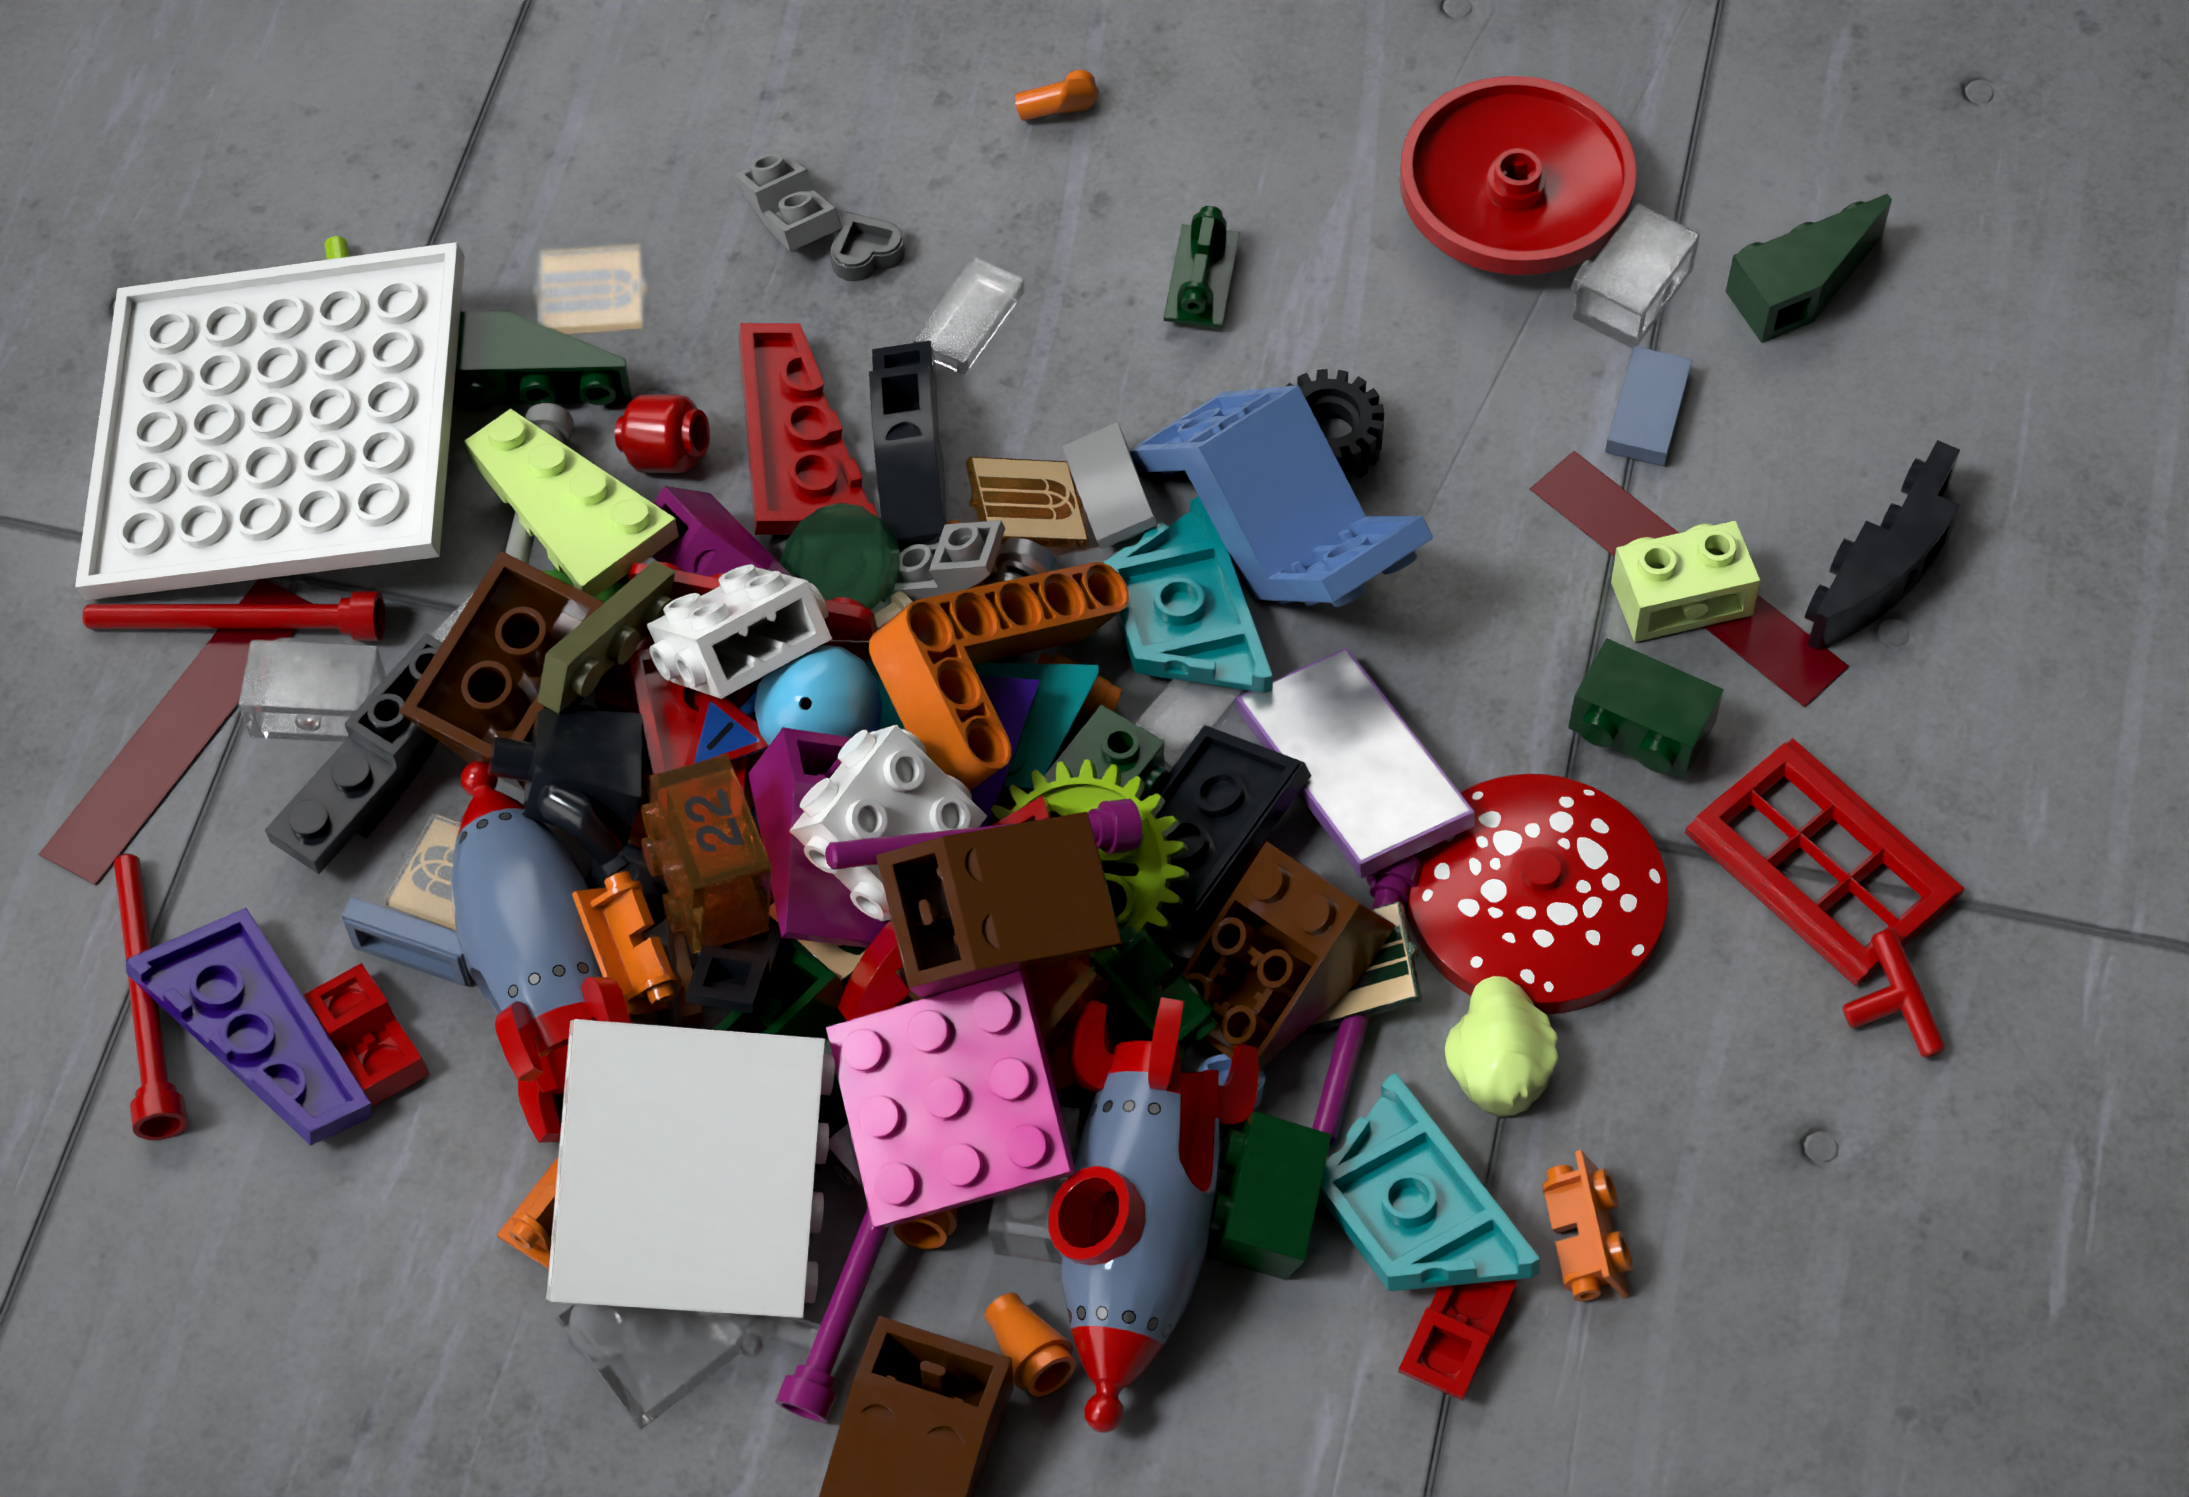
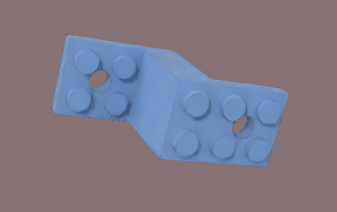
(1281, 497)

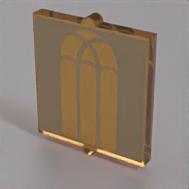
(1030, 498)

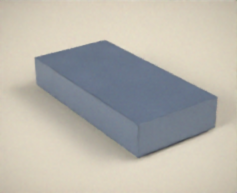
(1648, 405)
(406, 941)

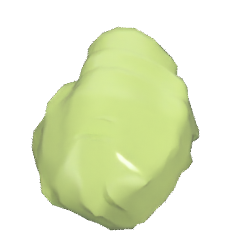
(1502, 1048)

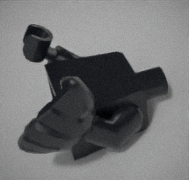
(587, 780)

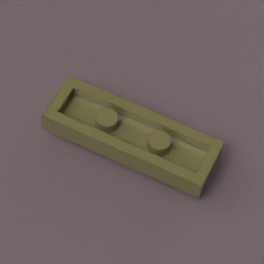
(604, 638)

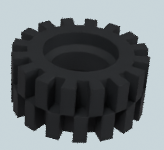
(1354, 406)

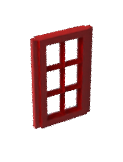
(1854, 815)

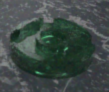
(844, 554)

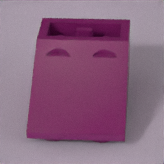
(806, 899)

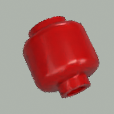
(662, 433)

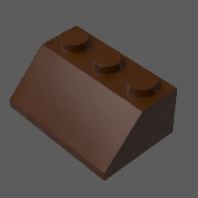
(493, 660)

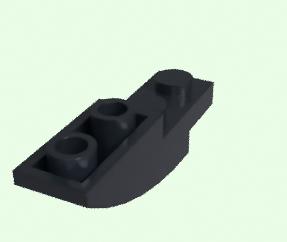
(908, 442)
(1887, 558)
(363, 774)

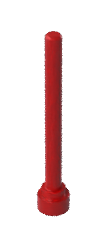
(356, 616)
(157, 1108)

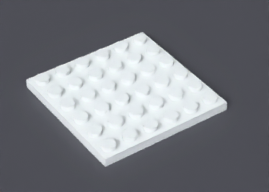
(274, 423)

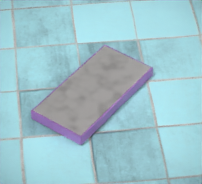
(1368, 770)

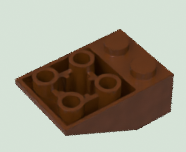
(997, 902)
(1281, 954)
(918, 1416)

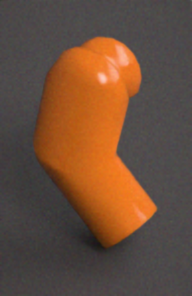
(1073, 94)

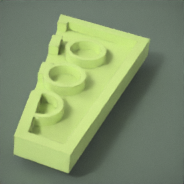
(572, 506)

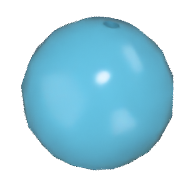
(836, 682)

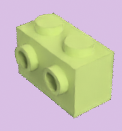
(1685, 580)

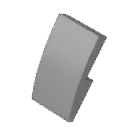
(785, 200)
(1109, 486)
(953, 564)

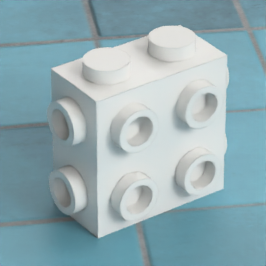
(738, 630)
(876, 792)

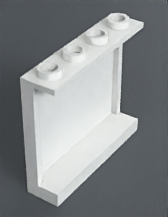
(689, 1169)

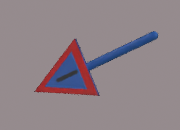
(724, 730)

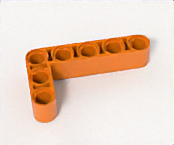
(934, 643)

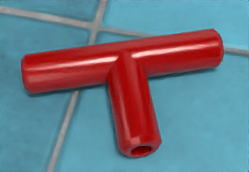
(1901, 995)

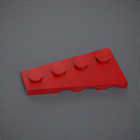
(791, 431)

